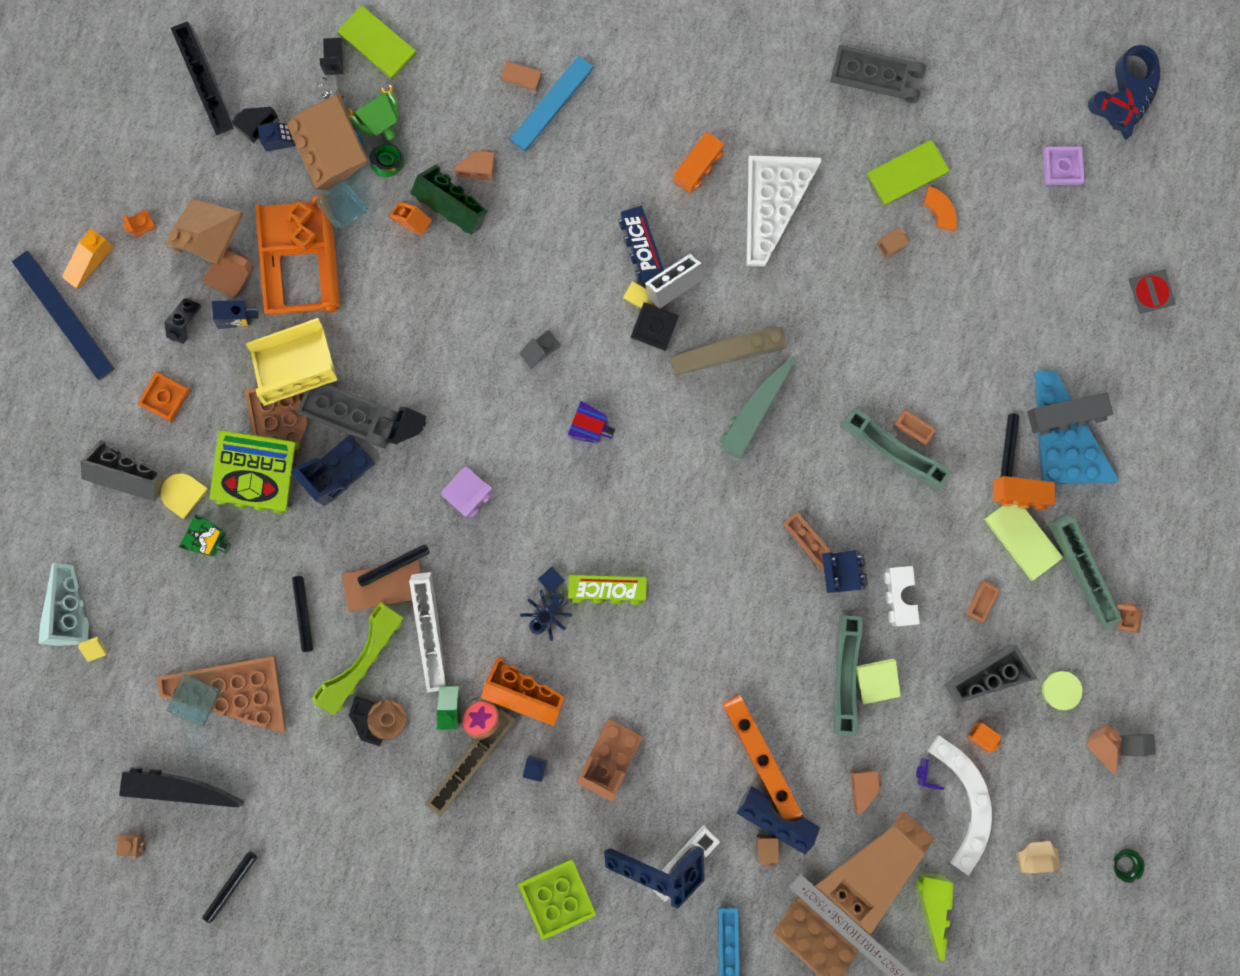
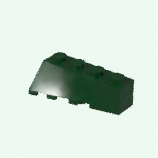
(448, 200)

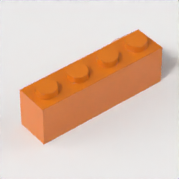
(521, 693)

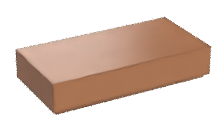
(521, 75)
(914, 427)
(982, 602)

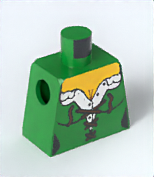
(204, 537)

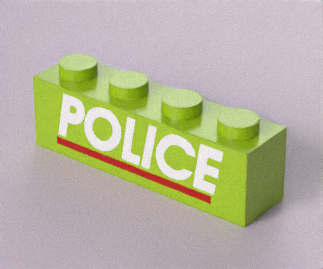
(607, 588)

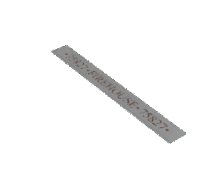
(848, 928)

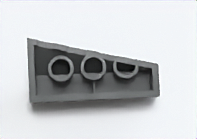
(121, 472)
(991, 675)

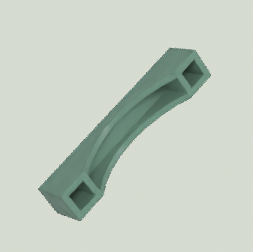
(873, 435)
(845, 680)

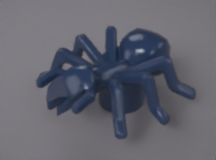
(545, 617)

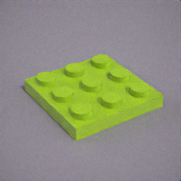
(557, 899)

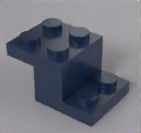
(844, 571)

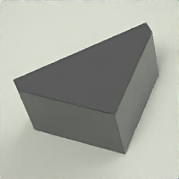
(1138, 745)

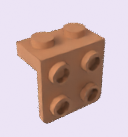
(229, 274)

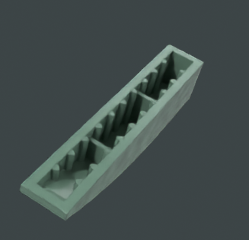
(752, 413)
(1085, 569)

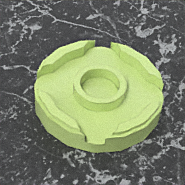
(1062, 690)

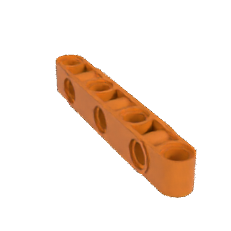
(756, 746)

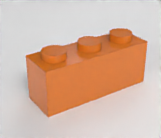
(699, 162)
(1023, 492)

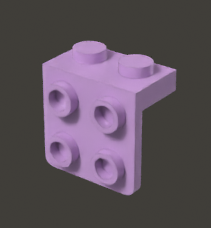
(467, 492)

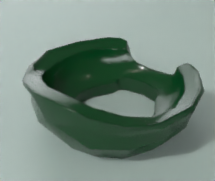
(1137, 869)

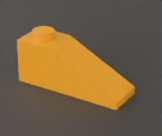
(86, 258)

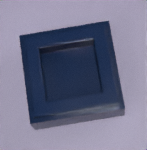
(551, 580)

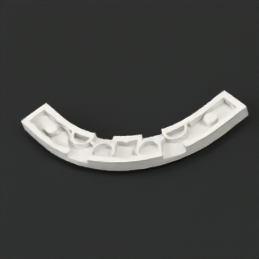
(979, 803)

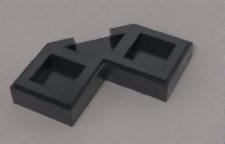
(359, 716)

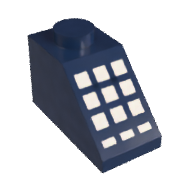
(275, 136)

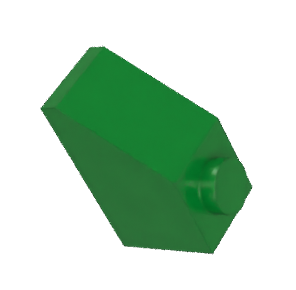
(448, 708)

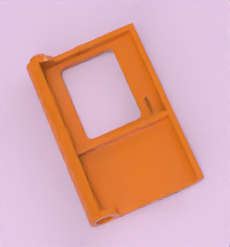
(275, 242)

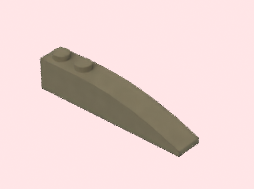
(730, 351)
(467, 767)

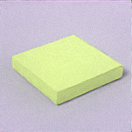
(878, 681)

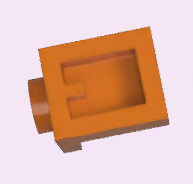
(139, 223)

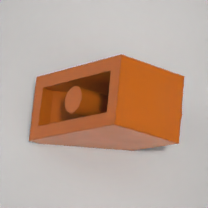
(410, 218)

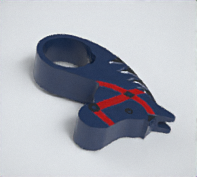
(1134, 95)

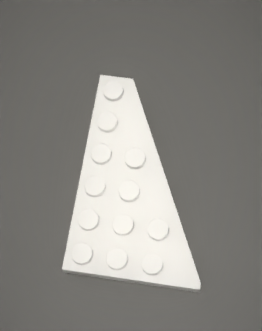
(772, 197)

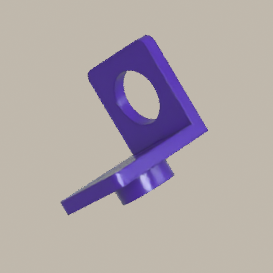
(921, 774)

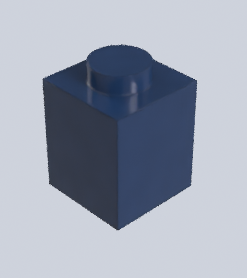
(534, 768)

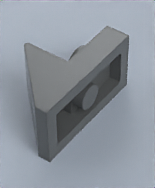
(539, 349)

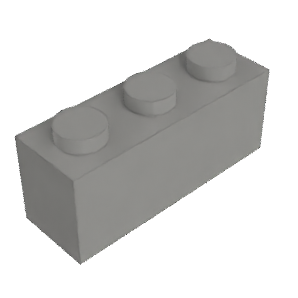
(674, 281)

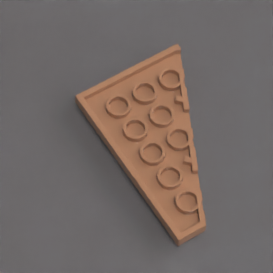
(277, 418)
(247, 691)

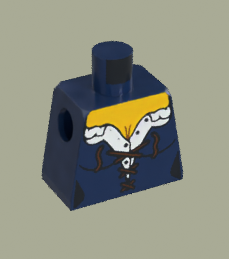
(225, 314)

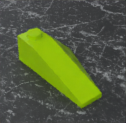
(936, 898)

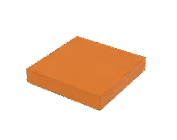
(164, 396)

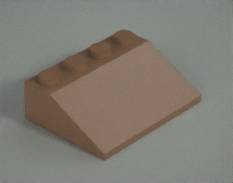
(327, 143)

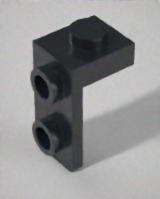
(333, 56)
(178, 320)

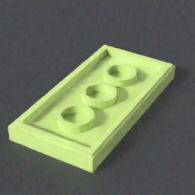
(1023, 540)

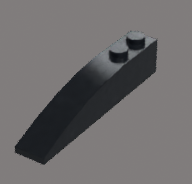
(202, 77)
(174, 788)

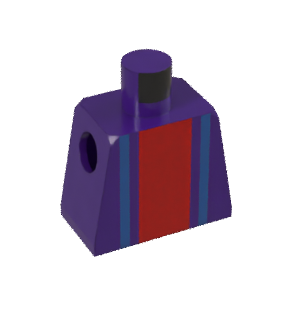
(589, 425)

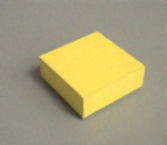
(92, 649)

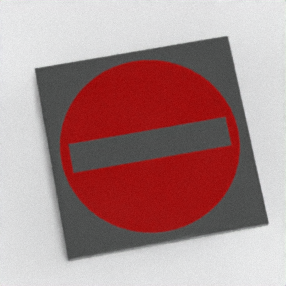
(1152, 291)

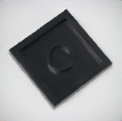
(654, 326)

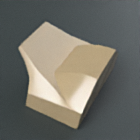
(1039, 858)

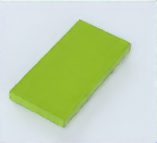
(376, 42)
(908, 172)

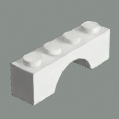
(702, 838)

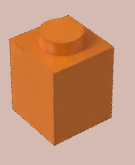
(984, 737)

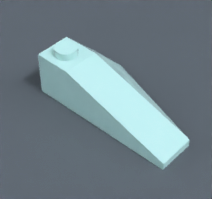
(63, 612)

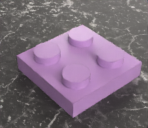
(1063, 165)

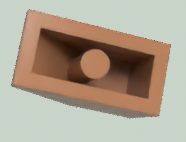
(477, 166)
(1106, 746)
(864, 788)

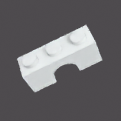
(900, 613)

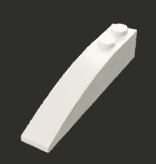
(428, 630)

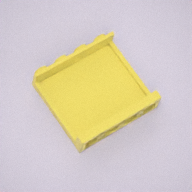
(292, 361)

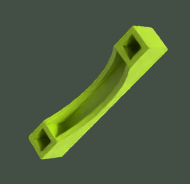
(333, 692)

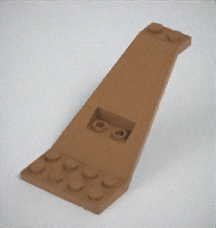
(866, 880)

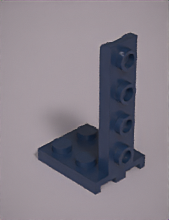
(678, 885)

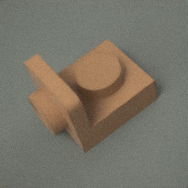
(131, 845)

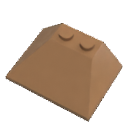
(204, 230)

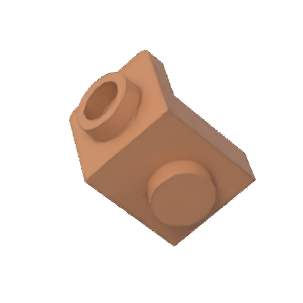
(1131, 617)

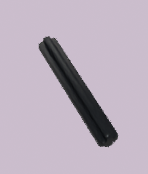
(1010, 445)
(393, 565)
(302, 614)
(229, 887)

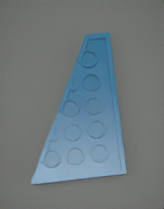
(1069, 454)

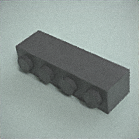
(1069, 413)

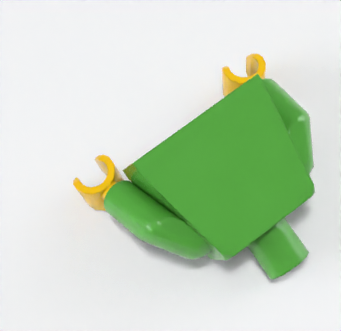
(377, 115)

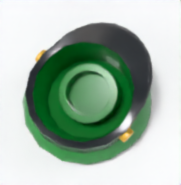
(386, 160)

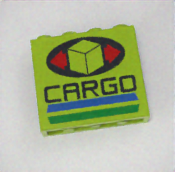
(252, 471)

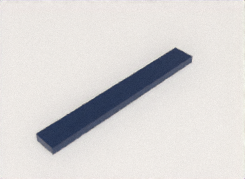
(63, 315)

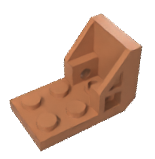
(609, 760)

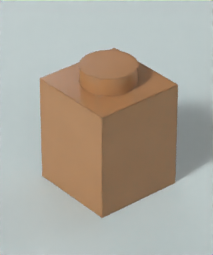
(893, 243)
(767, 850)

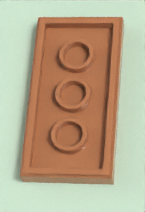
(389, 589)

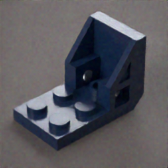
(335, 472)

